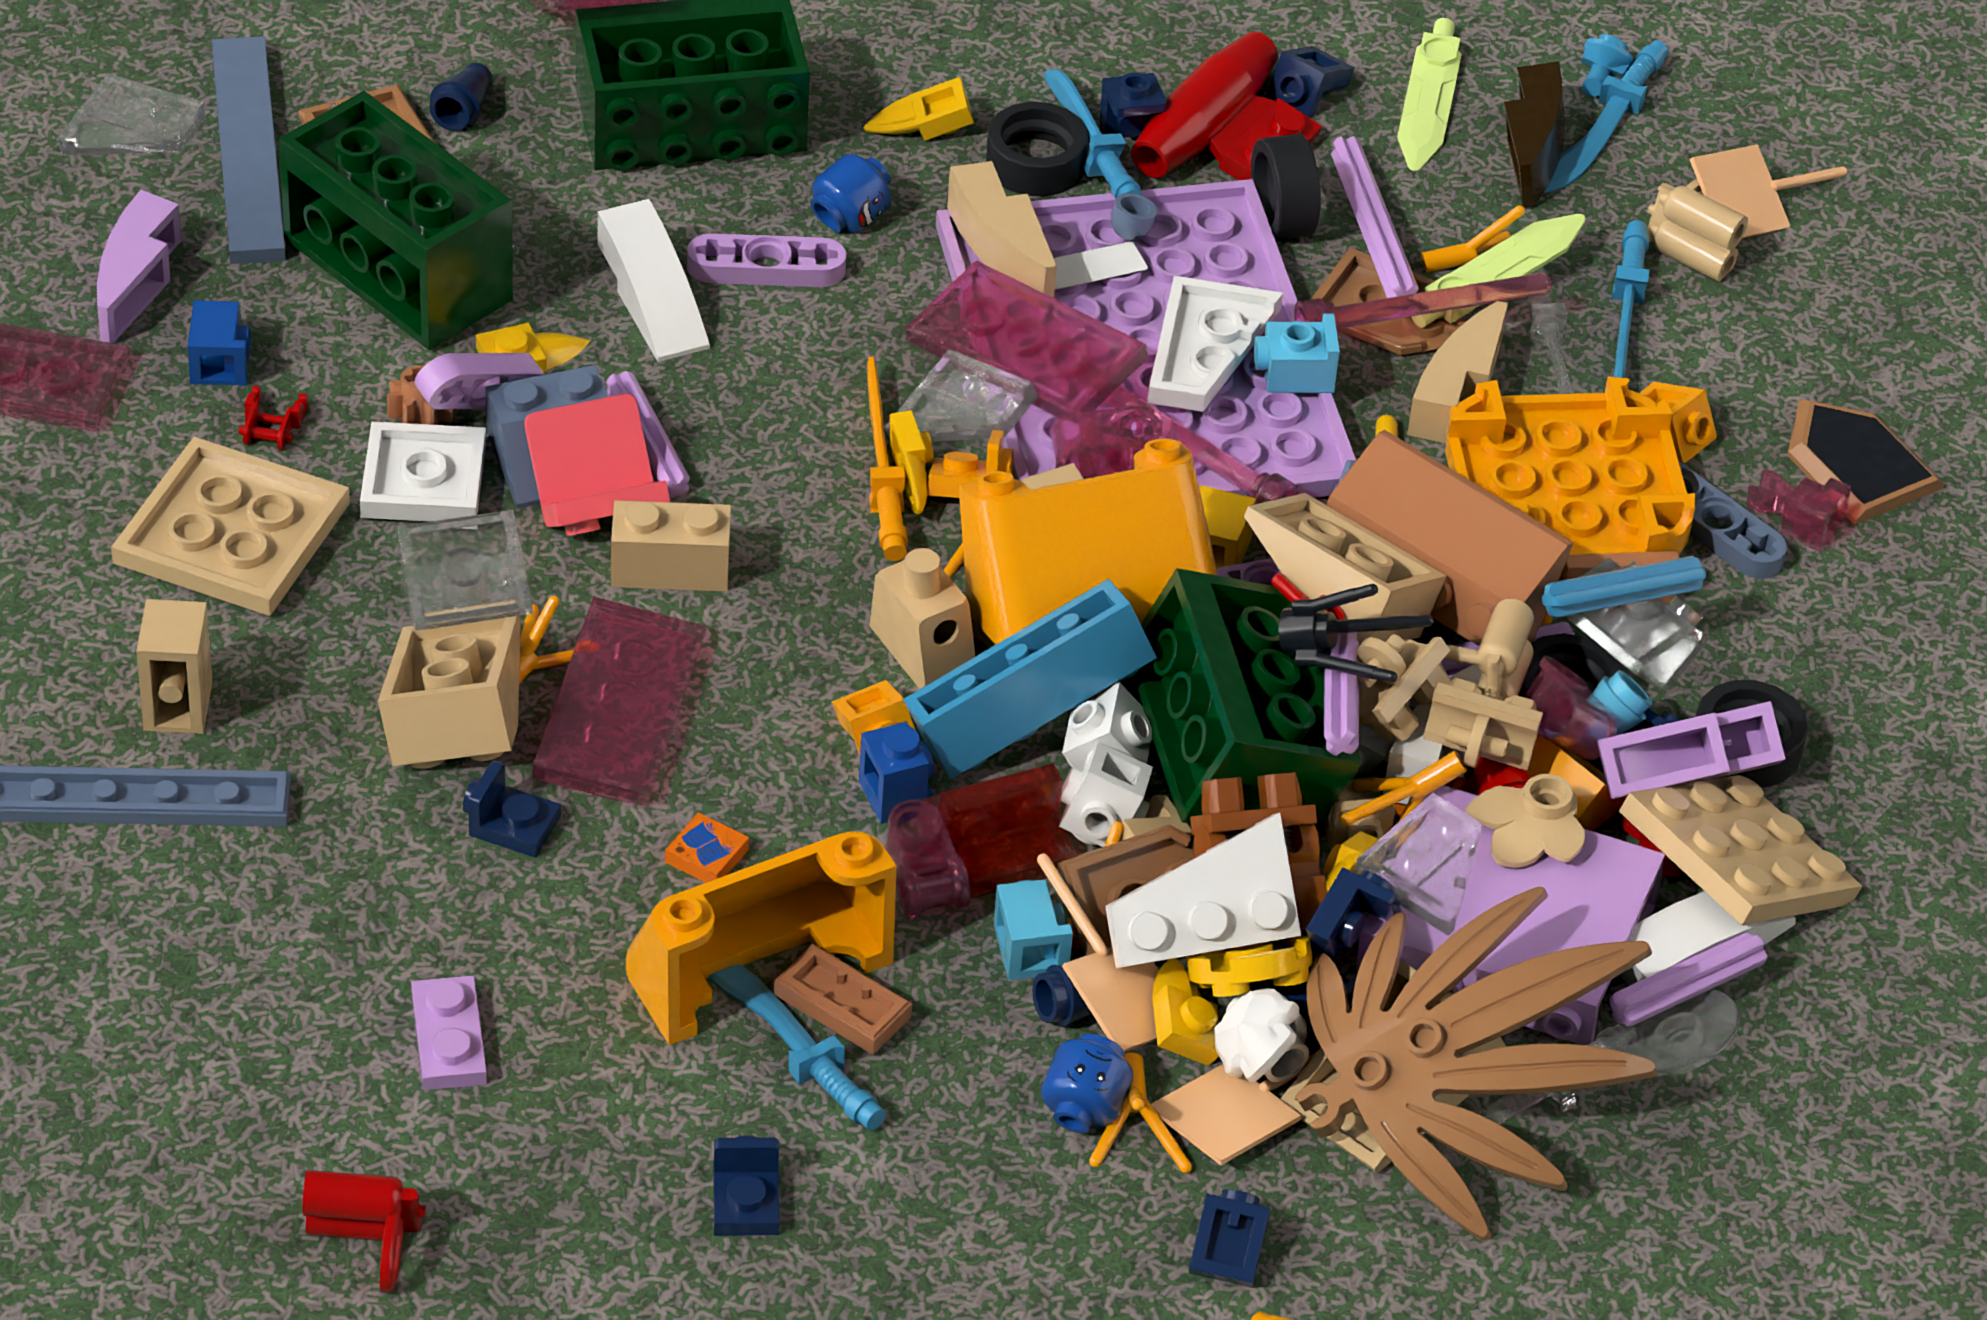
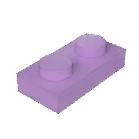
(448, 1032)

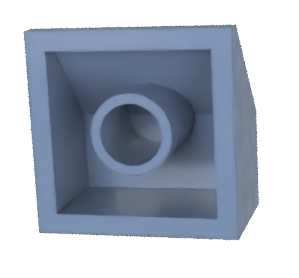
(510, 404)

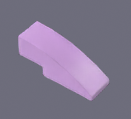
(135, 262)
(1692, 750)

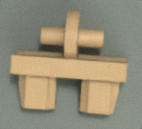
(1418, 673)
(1483, 724)

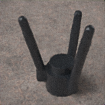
(1309, 631)

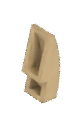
(1000, 227)
(1455, 370)

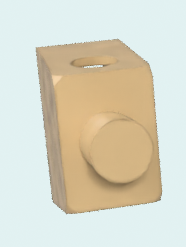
(921, 605)

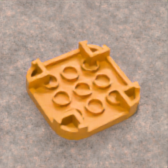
(1578, 464)

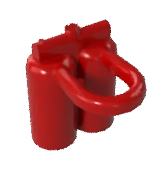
(363, 1209)

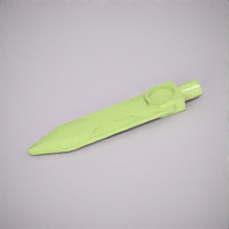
(1429, 94)
(1511, 258)

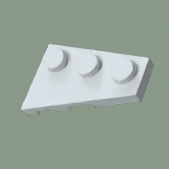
(1206, 338)
(1212, 903)

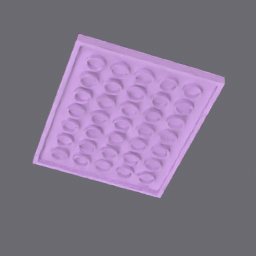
(1199, 234)

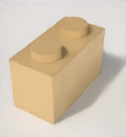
(670, 545)
(174, 666)

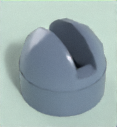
(1133, 216)

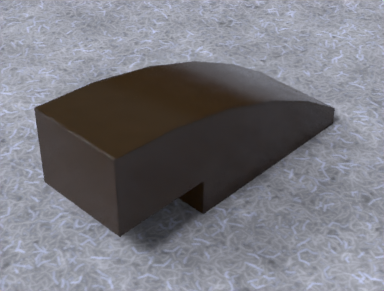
(1536, 129)

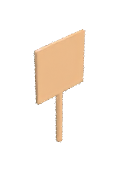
(1744, 184)
(1114, 995)
(1226, 1113)

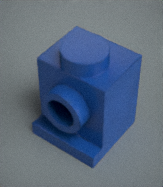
(218, 344)
(894, 767)

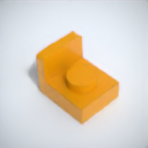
(1692, 419)
(965, 467)
(870, 710)

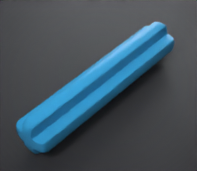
(1623, 586)

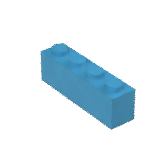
(1030, 679)

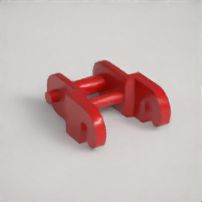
(291, 419)

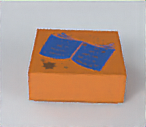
(706, 849)

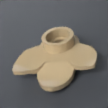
(1530, 821)

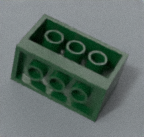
(691, 81)
(396, 219)
(1230, 698)

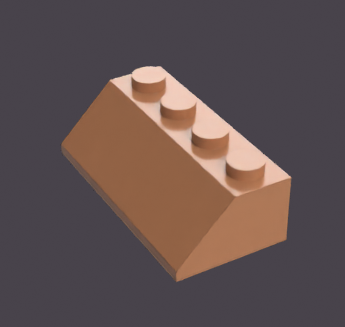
(1455, 528)

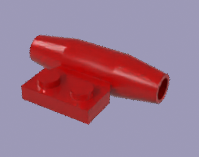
(1221, 112)

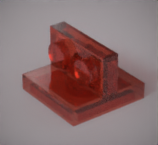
(1005, 826)

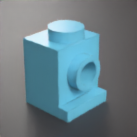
(1299, 356)
(1030, 929)

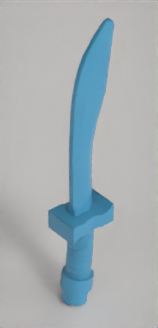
(1620, 97)
(1104, 148)
(1630, 285)
(807, 1057)

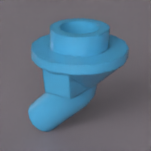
(1605, 57)

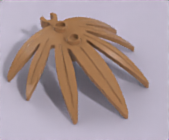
(1408, 1055)

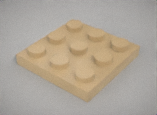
(231, 526)
(1741, 848)

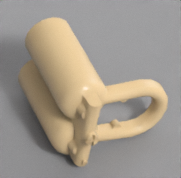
(1696, 229)
(1503, 650)

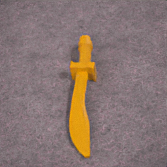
(885, 481)

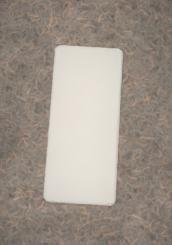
(1098, 264)

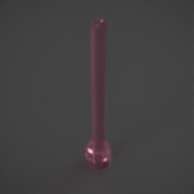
(1424, 302)
(1262, 486)

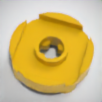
(1233, 968)

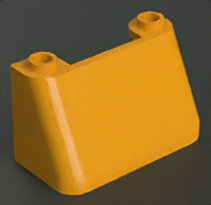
(1057, 541)
(824, 893)

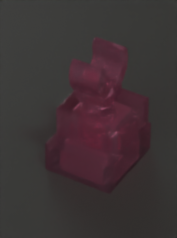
(1809, 511)

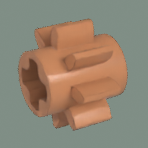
(409, 404)

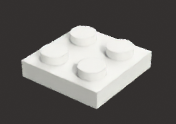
(422, 471)

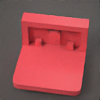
(588, 459)

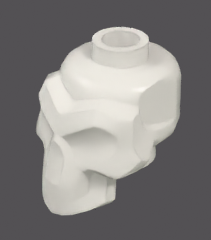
(1262, 1037)

